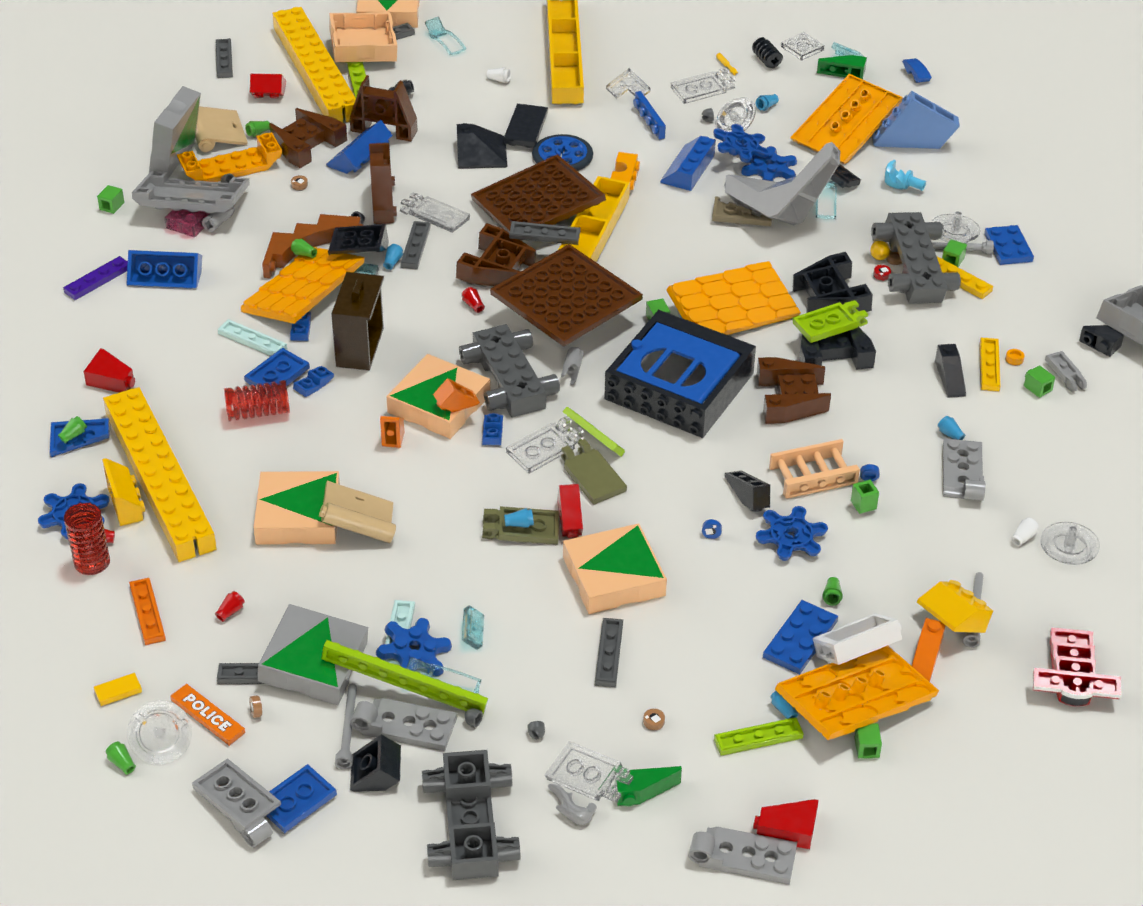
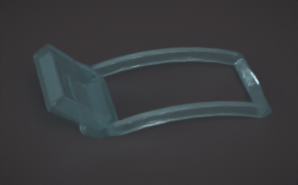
(436, 30)
(831, 184)
(428, 669)

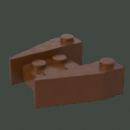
(385, 105)
(306, 133)
(381, 183)
(498, 262)
(796, 388)

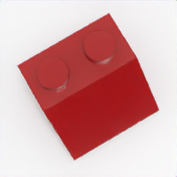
(267, 85)

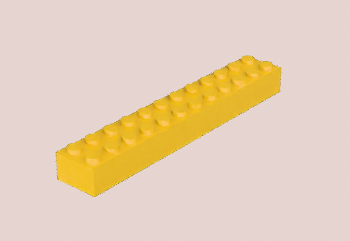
(565, 52)
(314, 63)
(600, 220)
(159, 474)

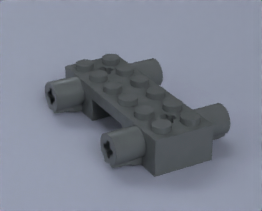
(922, 275)
(518, 385)
(472, 842)

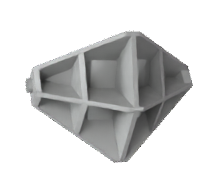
(790, 198)

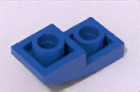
(917, 69)
(301, 329)
(314, 381)
(492, 429)

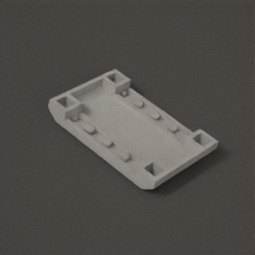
(178, 194)

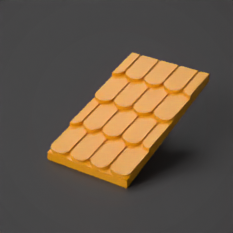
(847, 117)
(301, 286)
(734, 299)
(856, 692)

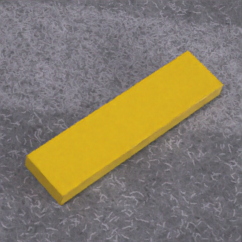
(989, 364)

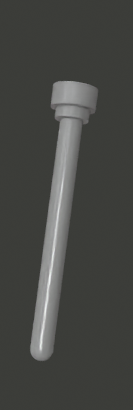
(986, 247)
(972, 639)
(344, 758)

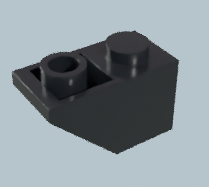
(1102, 338)

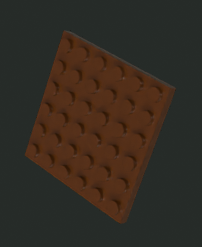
(539, 195)
(566, 295)

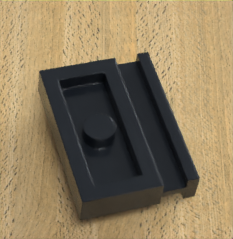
(844, 177)

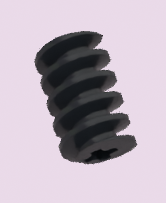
(767, 52)

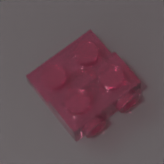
(185, 222)

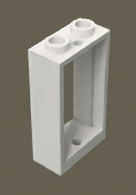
(857, 638)

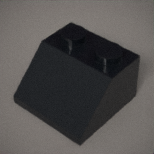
(376, 765)

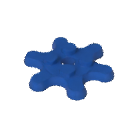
(741, 143)
(771, 167)
(62, 504)
(794, 523)
(416, 635)

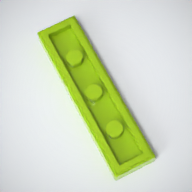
(594, 431)
(758, 736)

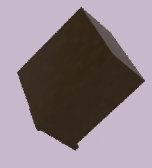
(358, 320)

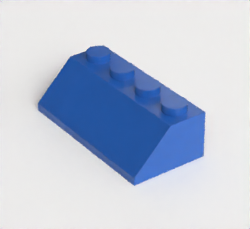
(358, 150)
(690, 163)
(164, 269)

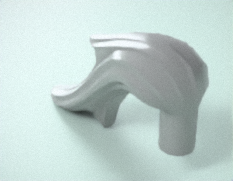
(575, 813)

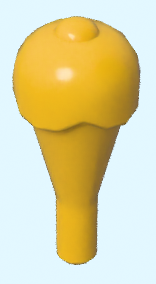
(880, 250)

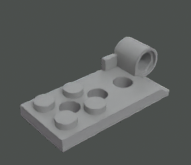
(973, 476)
(369, 720)
(247, 821)
(707, 853)

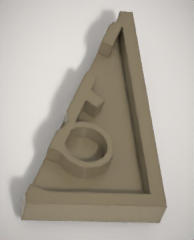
(737, 214)

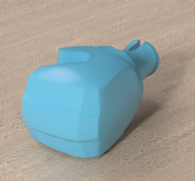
(899, 180)

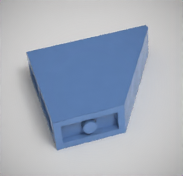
(916, 125)

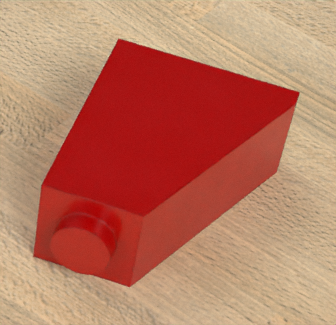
(108, 373)
(570, 510)
(788, 822)

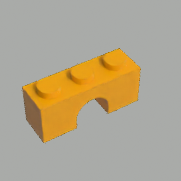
(626, 168)

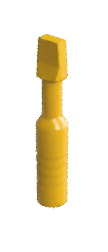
(726, 63)

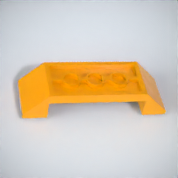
(236, 163)

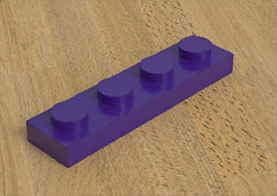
(96, 278)

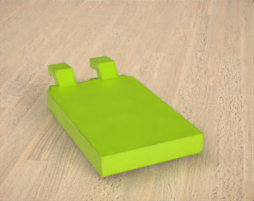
(830, 320)

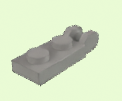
(1066, 370)

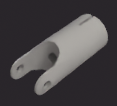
(215, 219)
(572, 363)

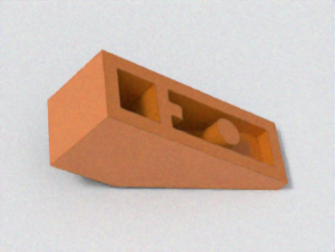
(928, 647)

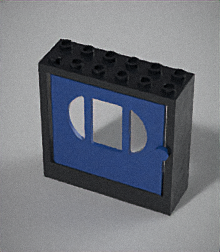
(673, 403)

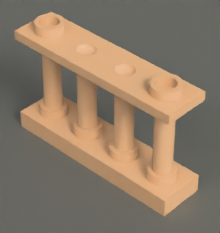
(815, 482)

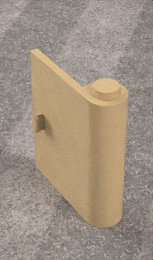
(218, 126)
(358, 512)

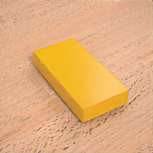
(117, 689)

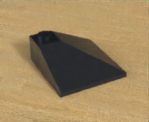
(480, 147)
(359, 239)

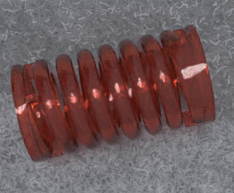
(256, 398)
(87, 538)

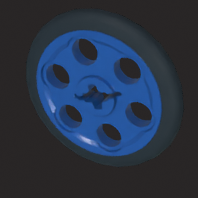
(548, 143)

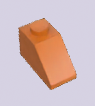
(455, 396)
(392, 431)

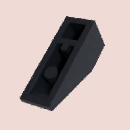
(950, 370)
(750, 490)

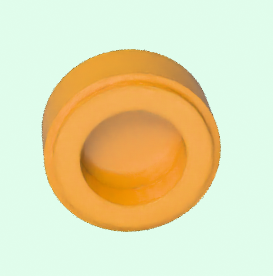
(1015, 357)

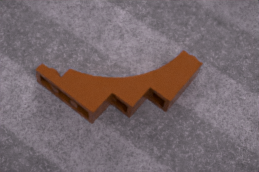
(279, 247)

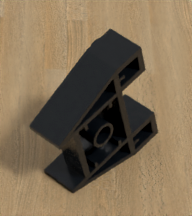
(827, 284)
(849, 344)

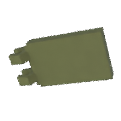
(592, 473)
(543, 531)

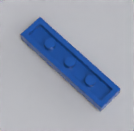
(650, 115)

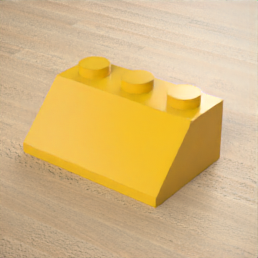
(123, 493)
(956, 607)

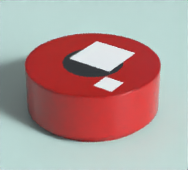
(882, 272)

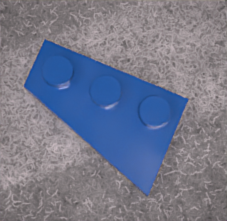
(96, 431)

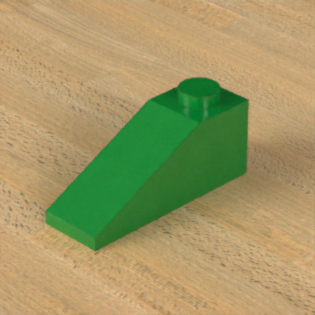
(842, 66)
(647, 784)

